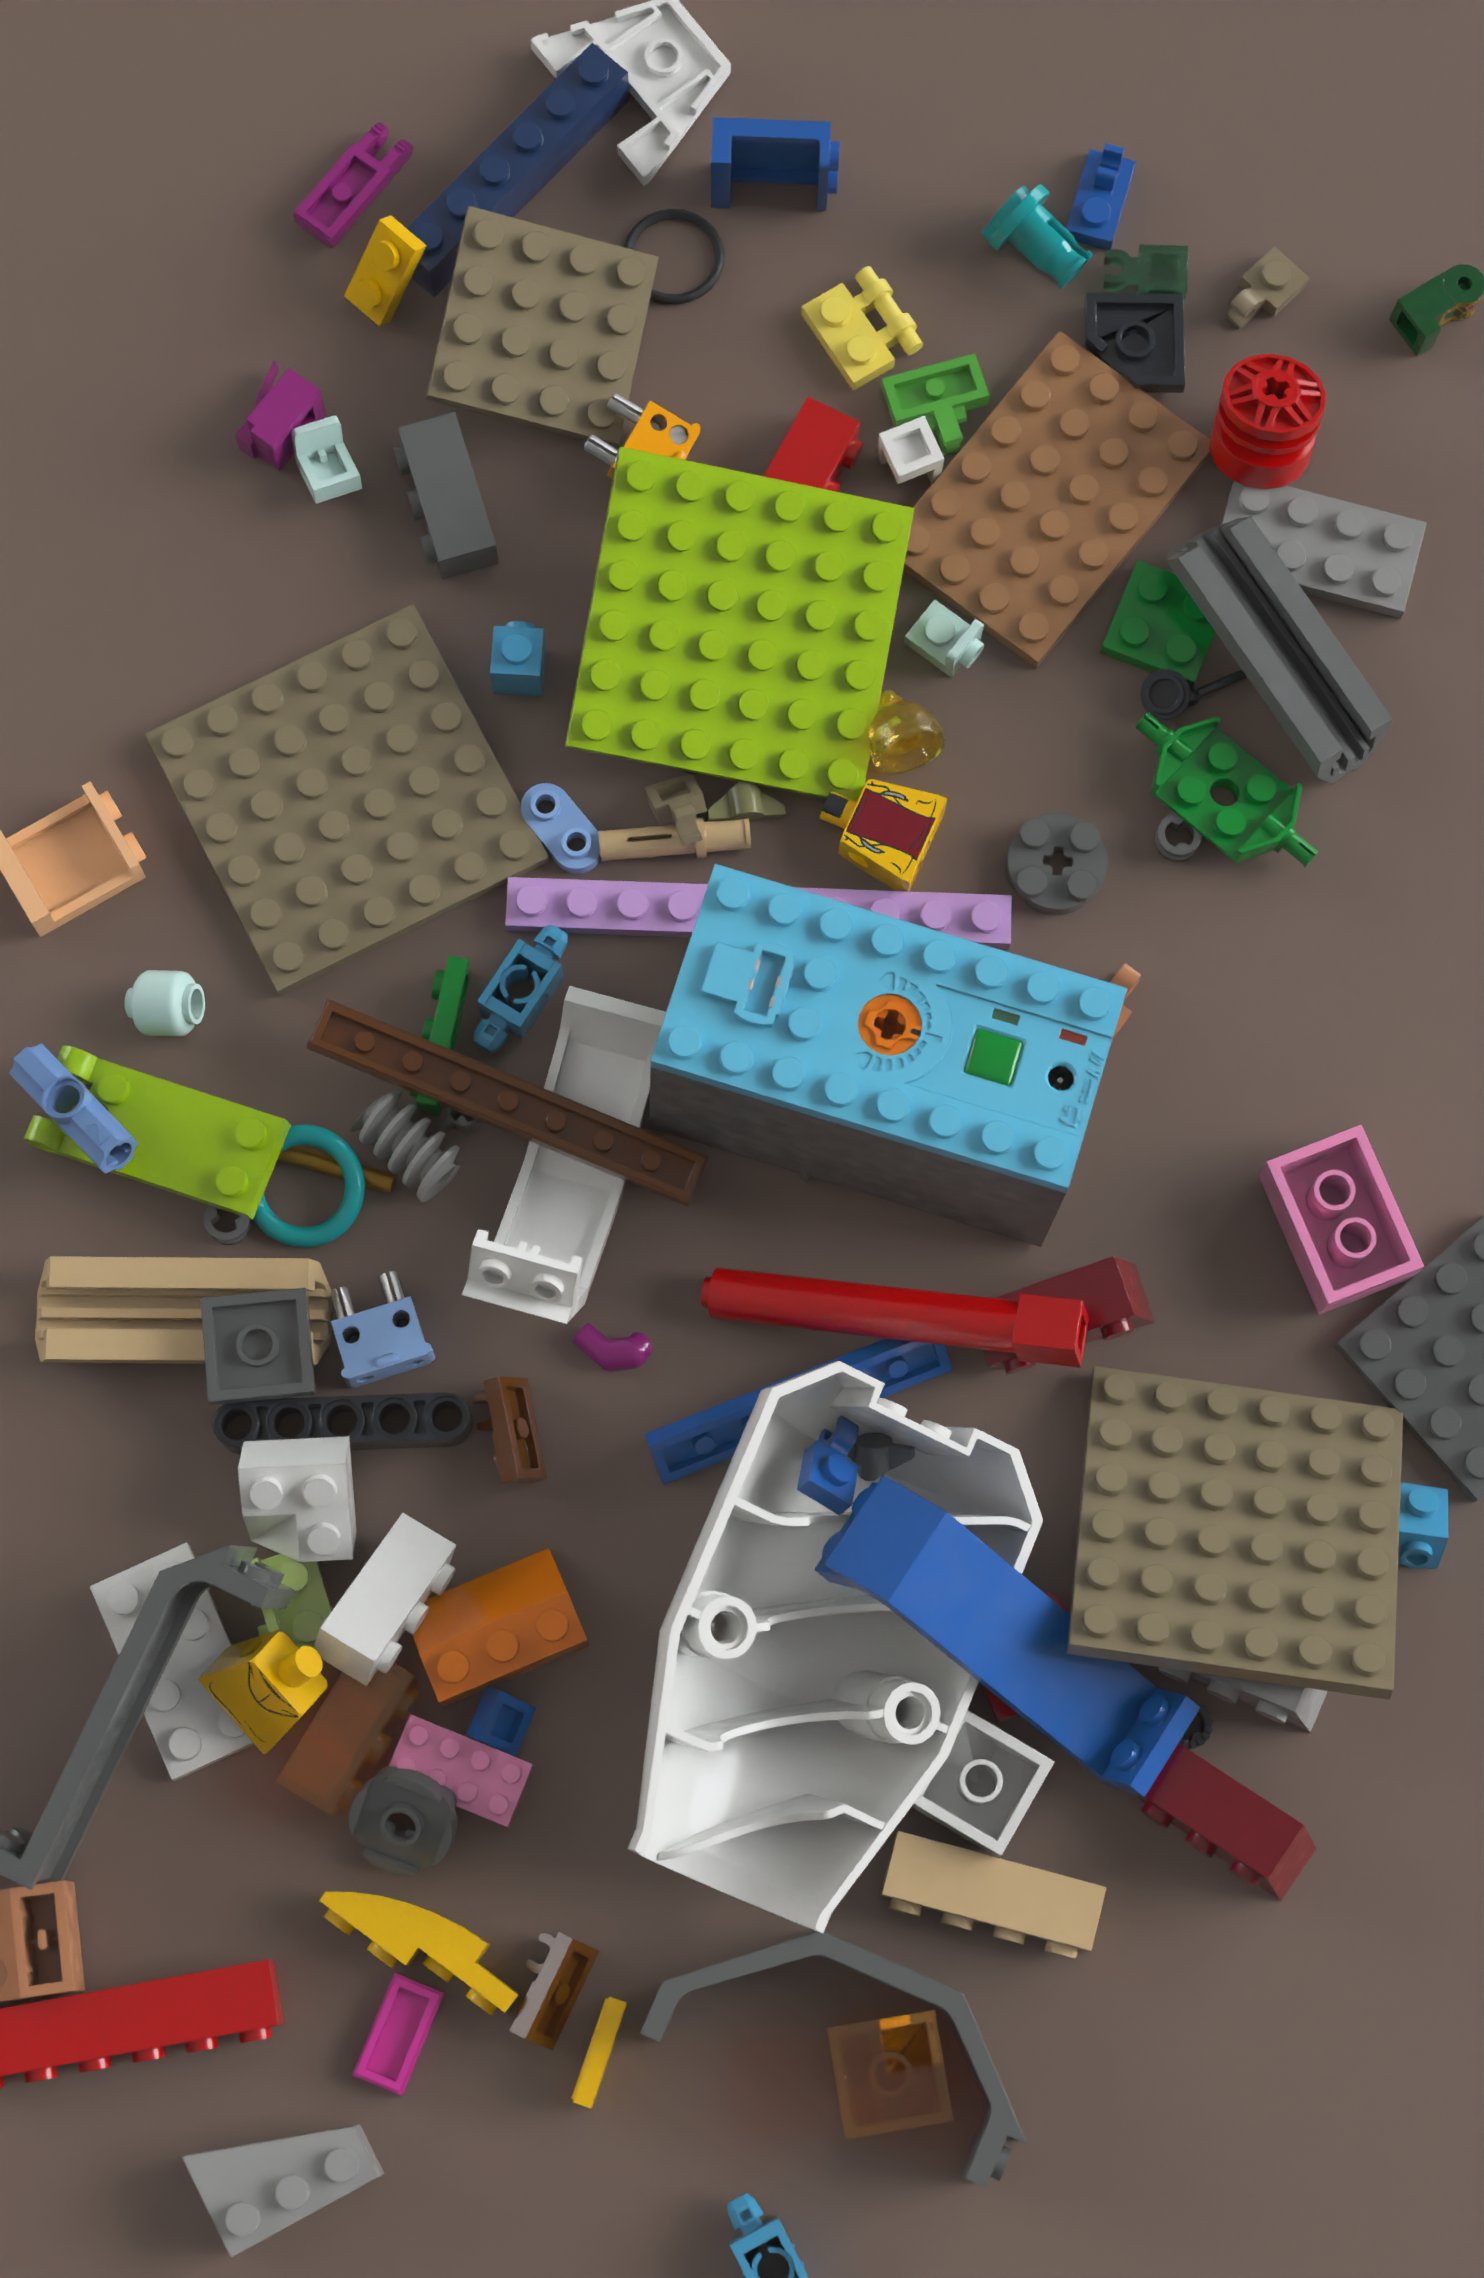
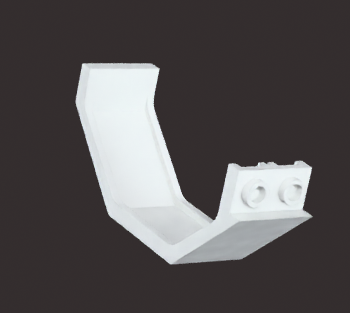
(559, 1205)

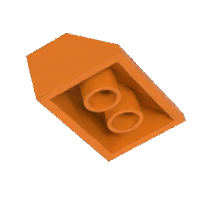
(497, 1628)

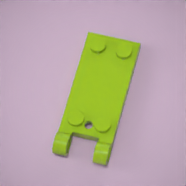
(184, 1136)

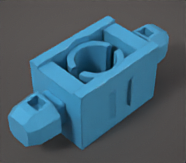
(549, 945)
(746, 2214)

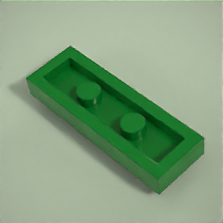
(450, 990)

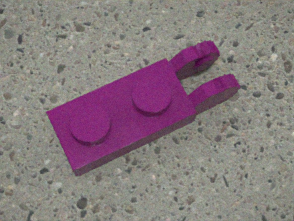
(351, 186)

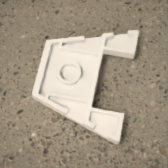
(669, 70)

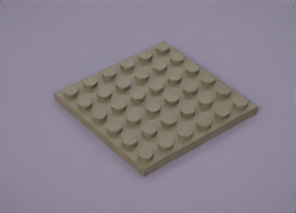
(346, 799)
(1238, 1533)

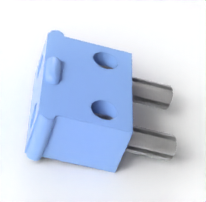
(382, 1346)

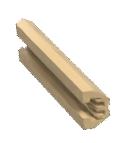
(153, 1304)

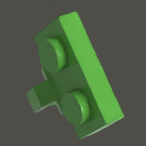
(940, 394)

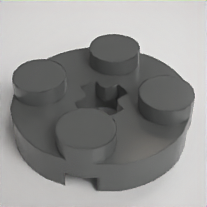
(1078, 843)
(419, 1797)

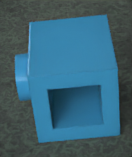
(518, 659)

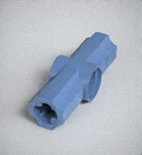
(88, 1123)

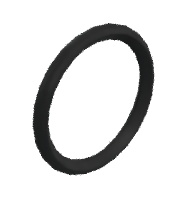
(707, 228)

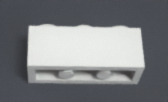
(386, 1600)

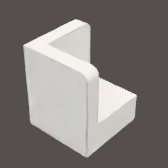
(911, 451)

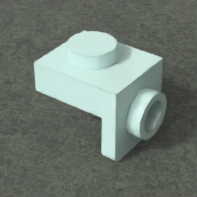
(324, 459)

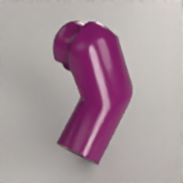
(613, 1354)

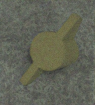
(744, 802)

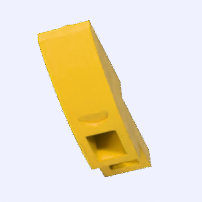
(404, 1929)

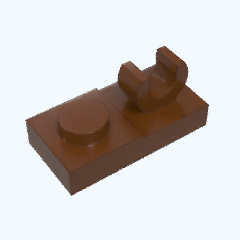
(515, 1429)
(553, 1994)

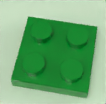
(1158, 625)

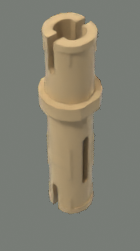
(665, 840)

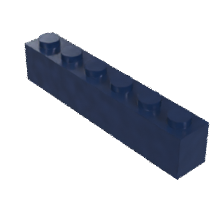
(522, 158)

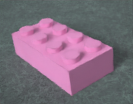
(478, 1775)

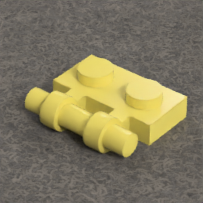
(848, 335)

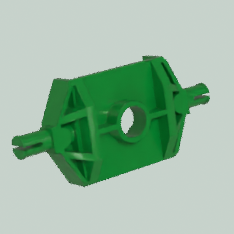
(1206, 758)

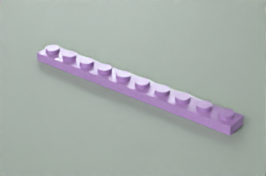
(674, 908)

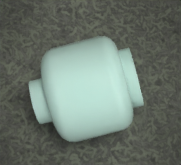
(165, 1003)

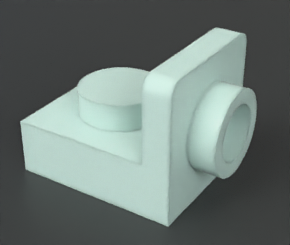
(945, 639)

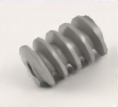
(407, 1145)

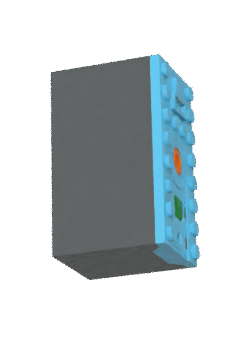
(881, 1055)

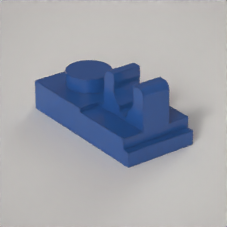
(1101, 197)

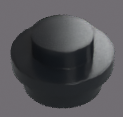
(1165, 694)

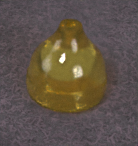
(903, 735)

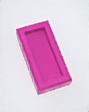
(398, 2034)

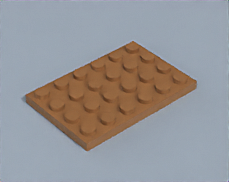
(1050, 498)

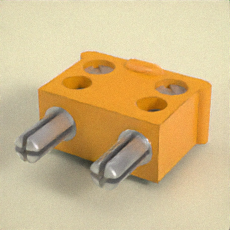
(672, 440)

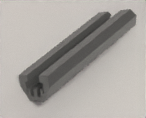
(1283, 646)

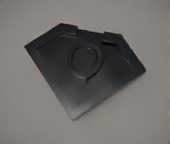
(1139, 337)

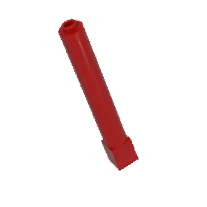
(1032, 1327)

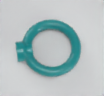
(351, 1203)

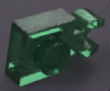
(1154, 270)

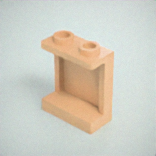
(70, 860)

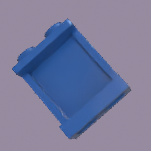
(772, 154)

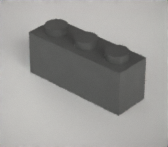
(445, 496)

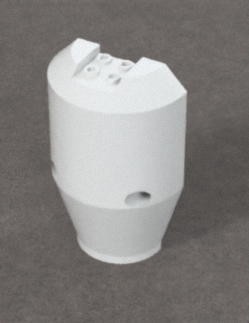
(797, 1707)

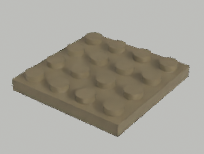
(541, 326)

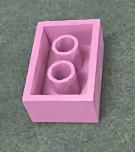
(1340, 1219)

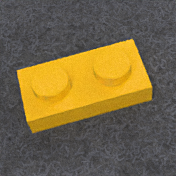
(385, 270)

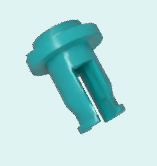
(1036, 235)

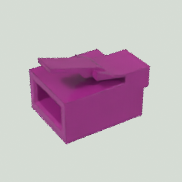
(278, 411)

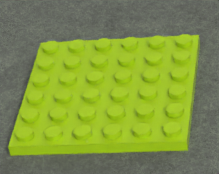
(738, 626)

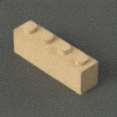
(992, 1892)

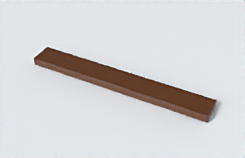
(507, 1102)

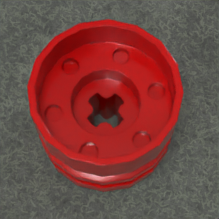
(1267, 421)

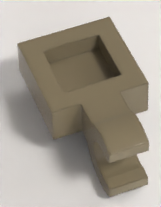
(1267, 285)
(677, 803)

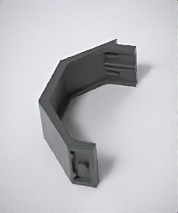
(986, 2152)

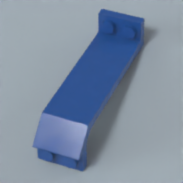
(1005, 1635)

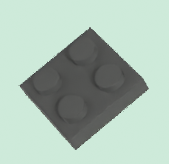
(258, 1346)

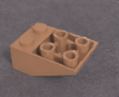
(39, 1942)

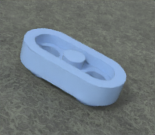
(560, 827)

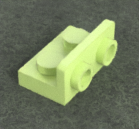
(307, 1606)

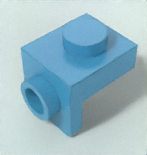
(1422, 1526)

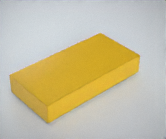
(599, 2052)

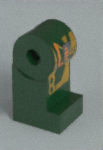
(1443, 298)

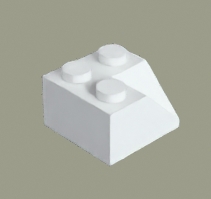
(299, 1497)
(984, 1785)

